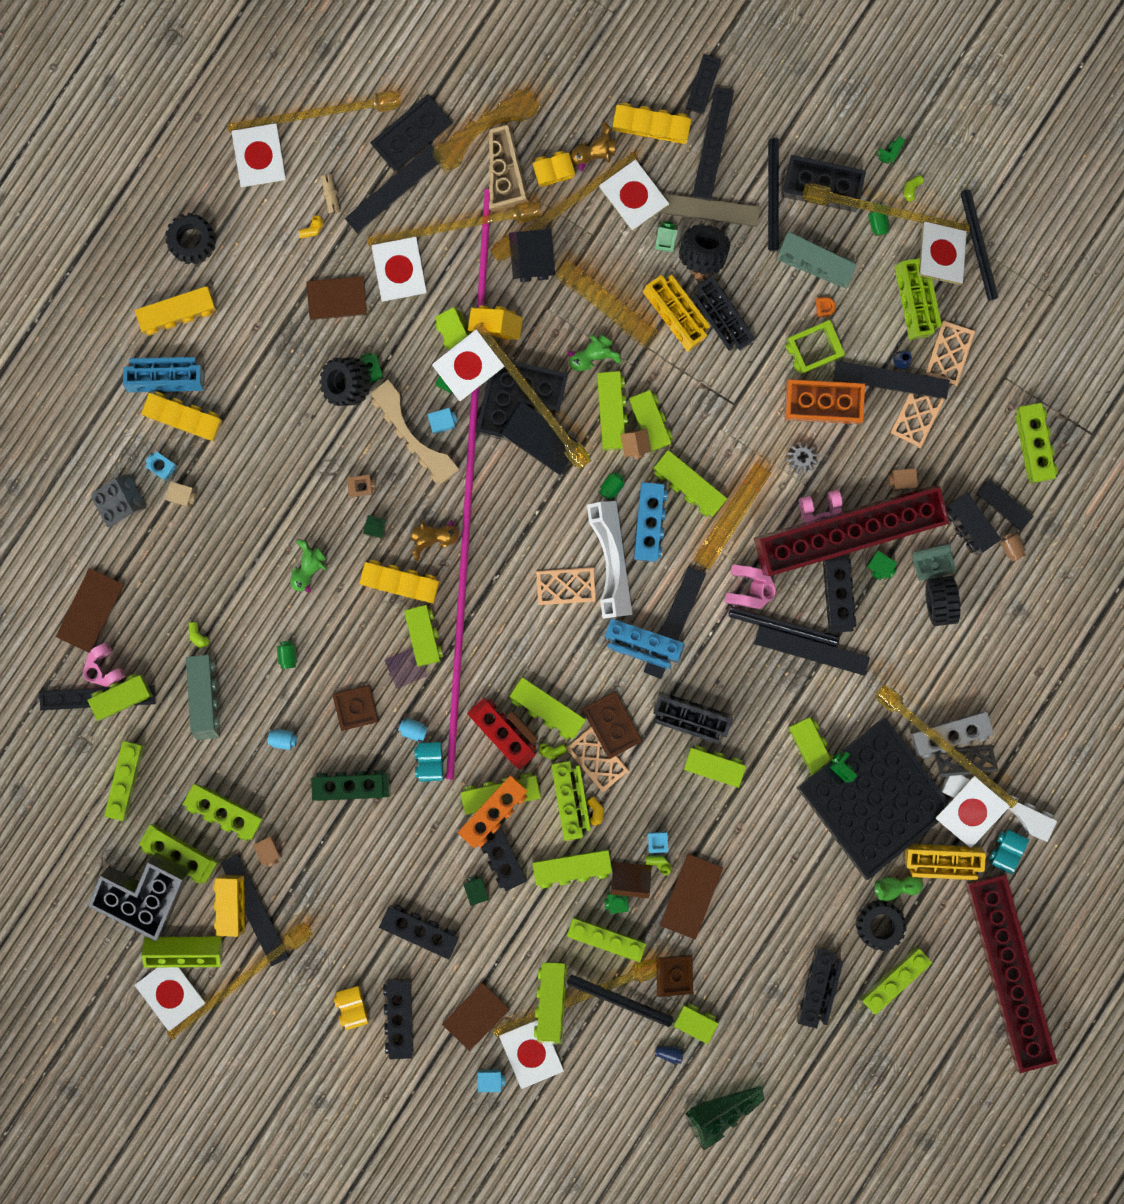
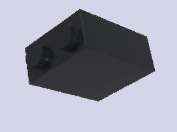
(532, 254)

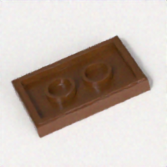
(336, 298)
(612, 725)
(475, 1016)

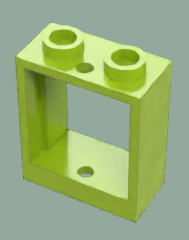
(832, 340)

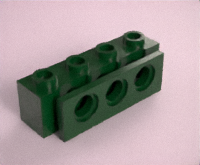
(380, 790)

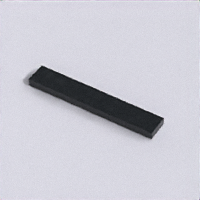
(713, 143)
(392, 190)
(891, 380)
(678, 613)
(811, 650)
(78, 698)
(255, 910)

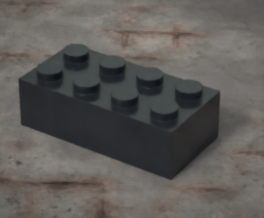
(841, 179)

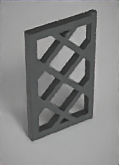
(990, 758)

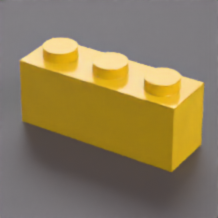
(229, 905)

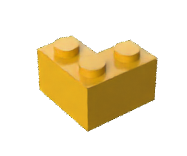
(497, 321)

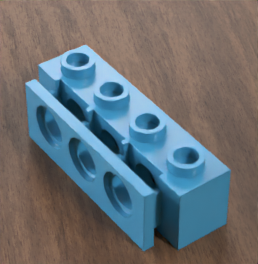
(163, 375)
(647, 492)
(643, 640)

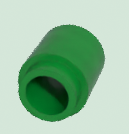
(879, 223)
(612, 486)
(287, 655)

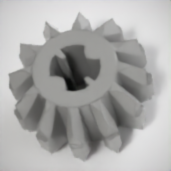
(796, 453)

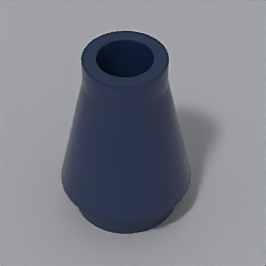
(899, 362)
(672, 1054)

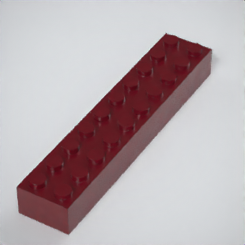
(851, 530)
(1011, 973)

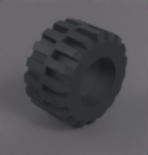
(186, 223)
(704, 249)
(356, 381)
(943, 601)
(897, 930)

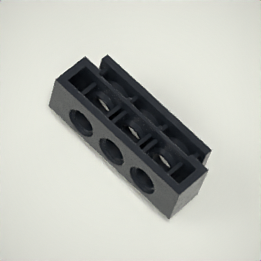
(726, 312)
(833, 603)
(693, 713)
(815, 988)

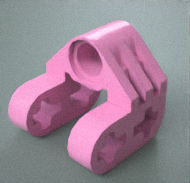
(807, 509)
(761, 589)
(94, 656)

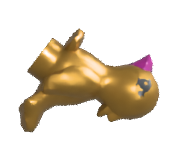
(599, 149)
(427, 536)

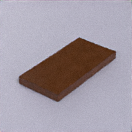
(90, 610)
(691, 896)

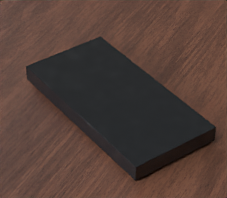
(411, 133)
(536, 437)

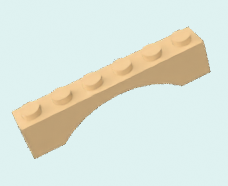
(390, 402)

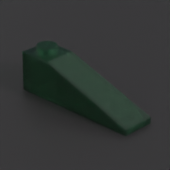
(715, 1116)

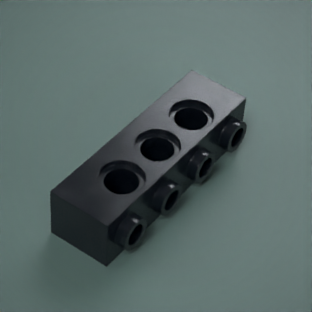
(516, 876)
(390, 924)
(403, 988)

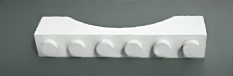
(605, 522)
(1035, 823)

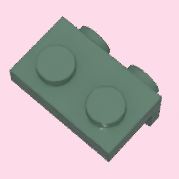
(933, 562)

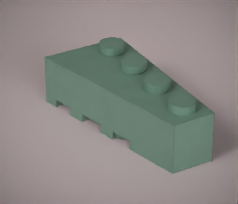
(816, 260)
(202, 697)

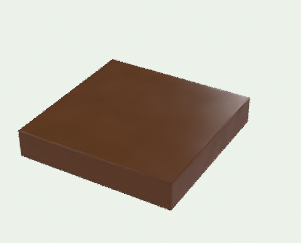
(355, 707)
(522, 727)
(631, 880)
(674, 975)

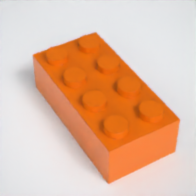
(824, 402)

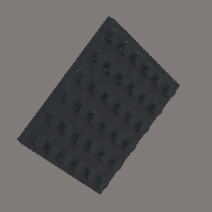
(883, 806)

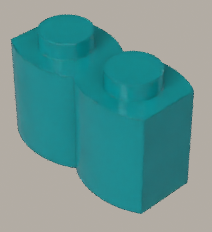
(429, 761)
(1009, 851)

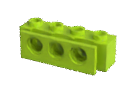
(917, 300)
(1030, 453)
(566, 800)
(252, 820)
(205, 863)

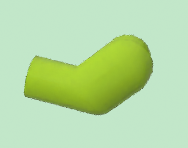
(910, 188)
(195, 637)
(550, 752)
(661, 863)

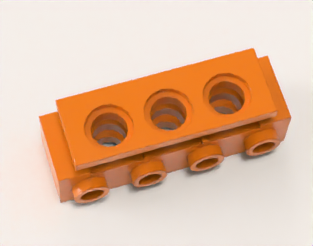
(469, 831)

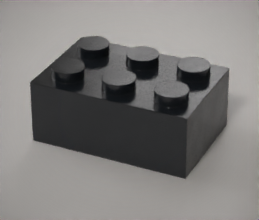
(971, 524)

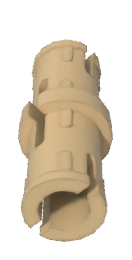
(330, 194)

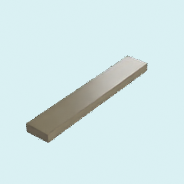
(711, 210)

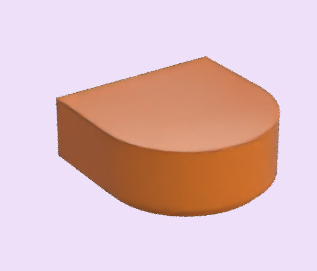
(825, 307)

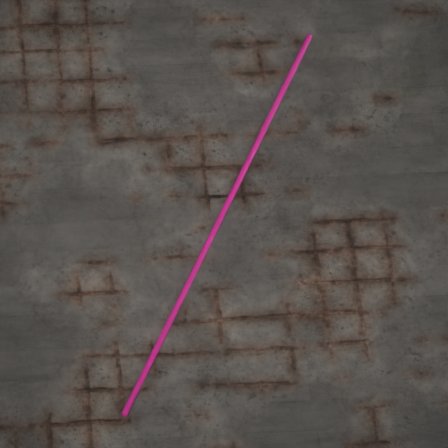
(467, 515)

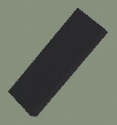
(703, 84)
(1005, 505)

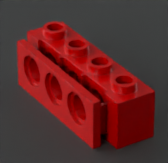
(478, 714)

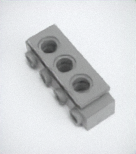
(979, 721)

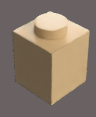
(180, 494)

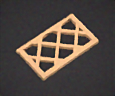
(940, 339)
(925, 429)
(557, 600)
(593, 775)

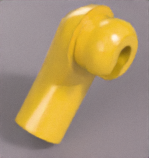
(314, 228)
(598, 811)

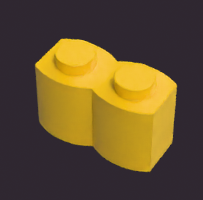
(553, 169)
(351, 1007)

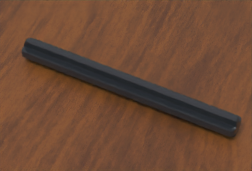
(773, 194)
(979, 245)
(783, 626)
(620, 1000)

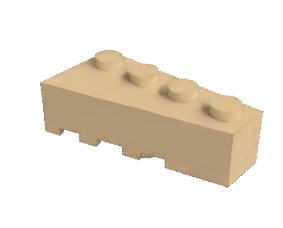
(506, 177)

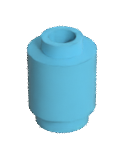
(413, 729)
(282, 739)

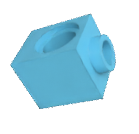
(442, 420)
(168, 469)
(657, 842)
(490, 1080)

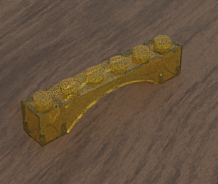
(518, 108)
(608, 304)
(732, 516)

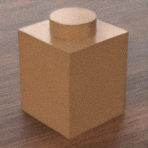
(636, 443)
(903, 479)
(267, 851)

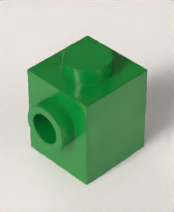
(371, 361)
(881, 566)
(616, 903)

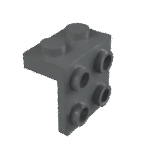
(118, 500)

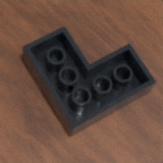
(504, 393)
(143, 903)

